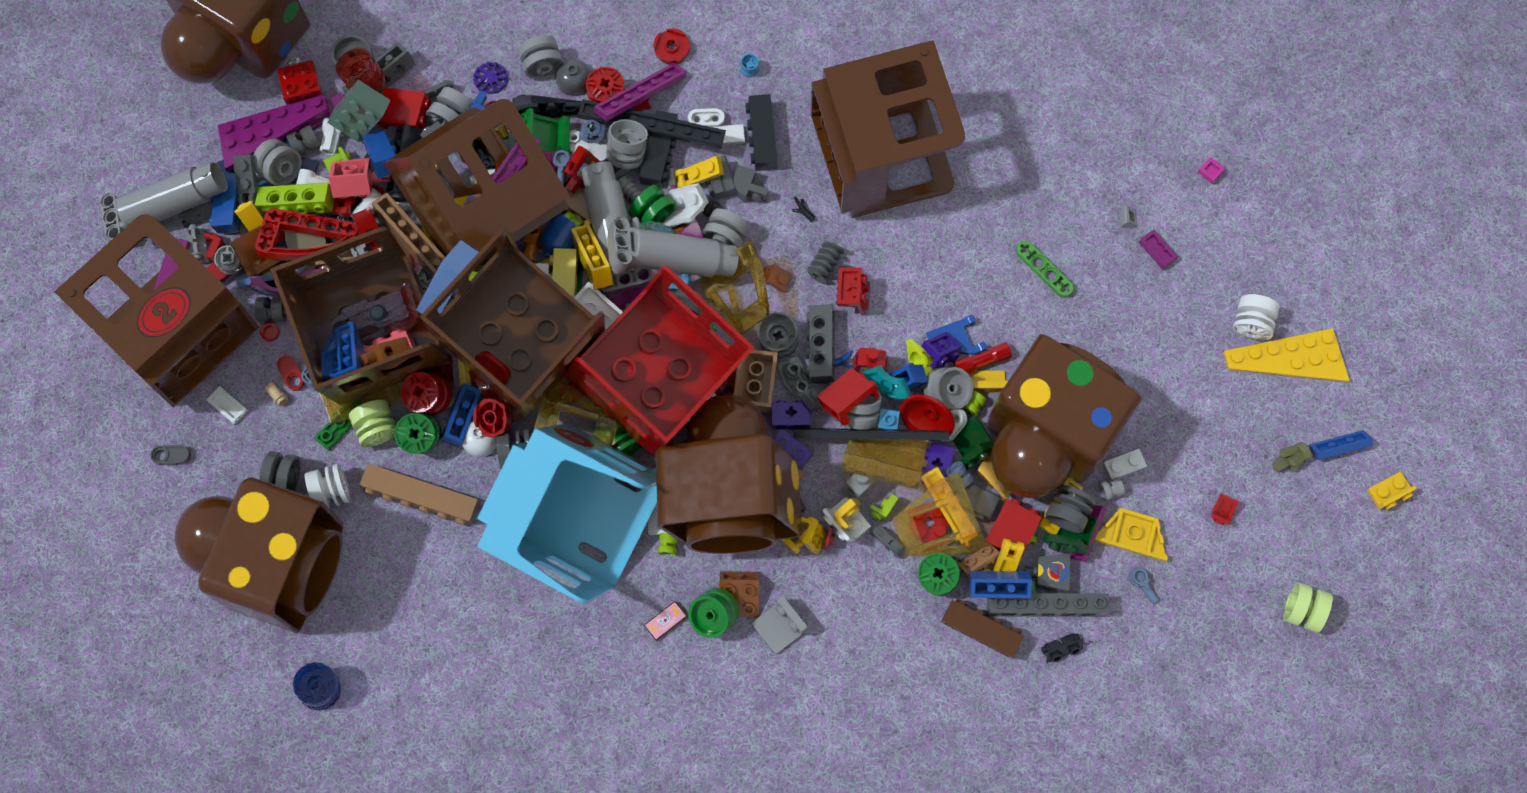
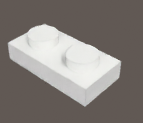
(1125, 464)

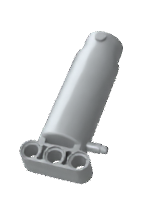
(163, 197)
(604, 203)
(678, 252)

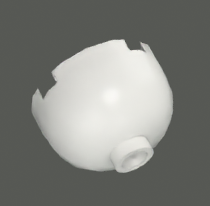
(476, 443)

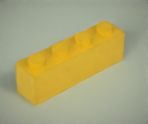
(592, 256)

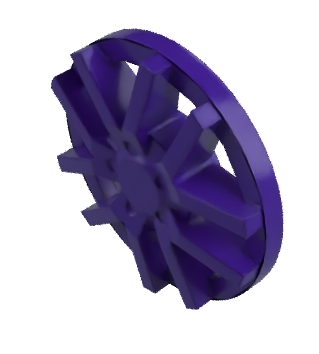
(490, 77)

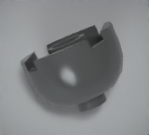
(572, 77)

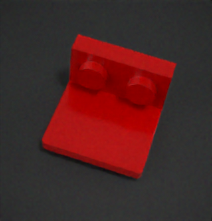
(299, 82)
(853, 289)

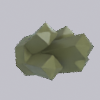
(1292, 456)

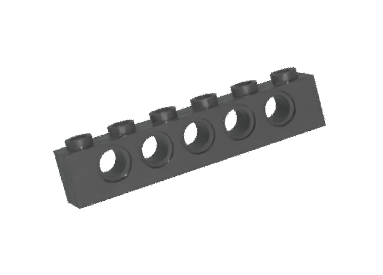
(1051, 605)

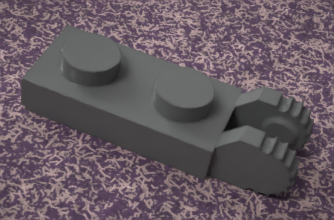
(245, 178)

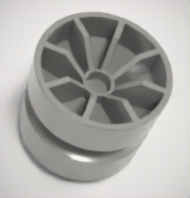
(449, 106)

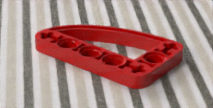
(301, 226)

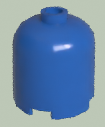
(557, 235)

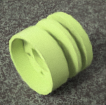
(373, 423)

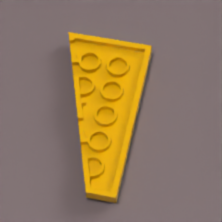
(1301, 356)

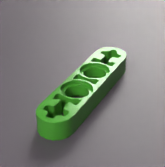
(1045, 268)

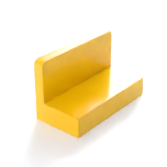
(988, 381)

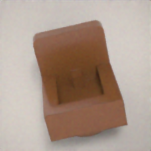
(777, 277)

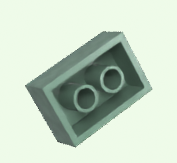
(358, 111)

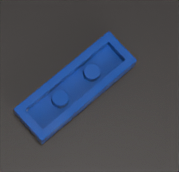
(1341, 445)

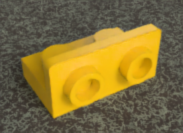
(1390, 490)
(848, 510)
(813, 534)

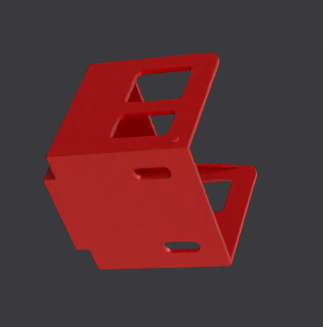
(658, 362)

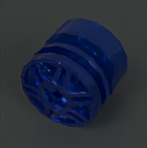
(309, 678)

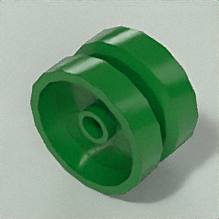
(652, 205)
(713, 612)

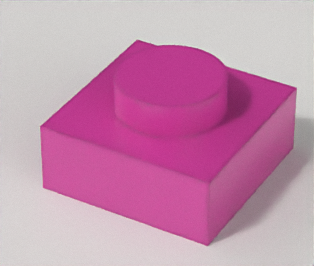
(1211, 170)

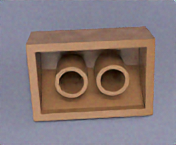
(756, 379)

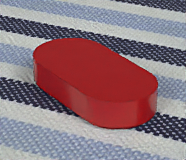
(494, 366)

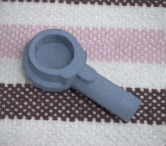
(560, 160)
(1139, 578)

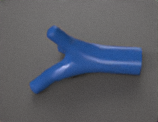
(841, 361)

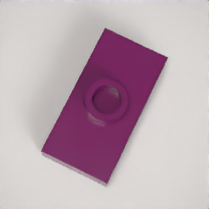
(1158, 249)

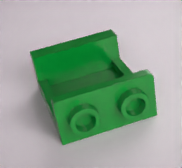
(551, 133)

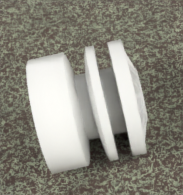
(1256, 317)
(329, 487)

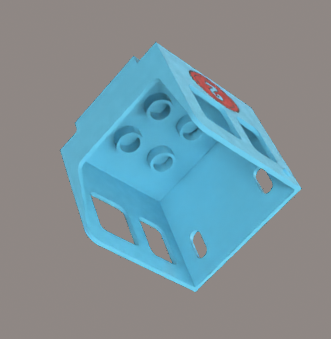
(565, 494)

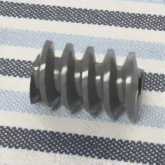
(823, 261)

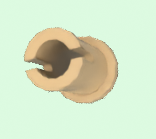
(279, 397)

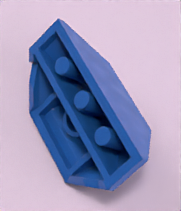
(342, 352)

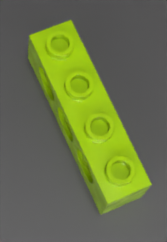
(296, 198)

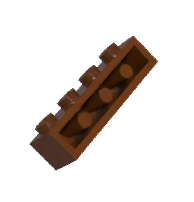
(982, 629)

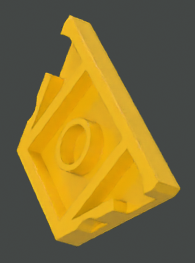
(1134, 534)

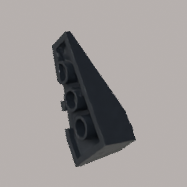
(546, 106)

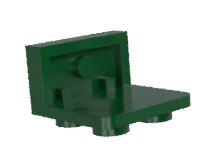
(973, 443)
(1070, 541)

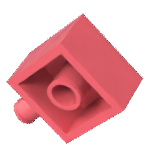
(353, 178)

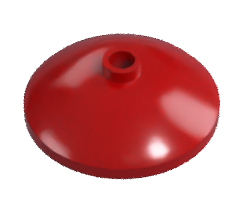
(926, 413)

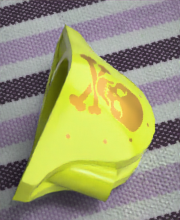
(919, 356)

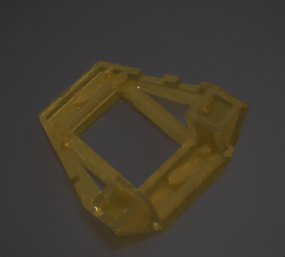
(757, 311)
(560, 400)
(963, 514)

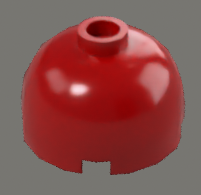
(493, 417)

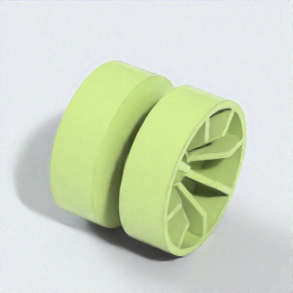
(1311, 608)

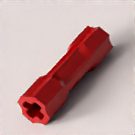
(994, 354)

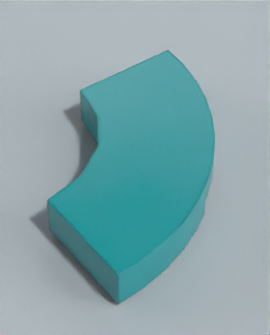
(893, 387)

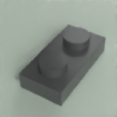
(810, 396)

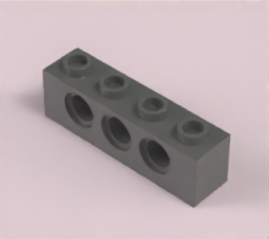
(393, 63)
(826, 371)

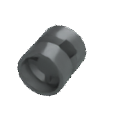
(304, 140)
(267, 309)

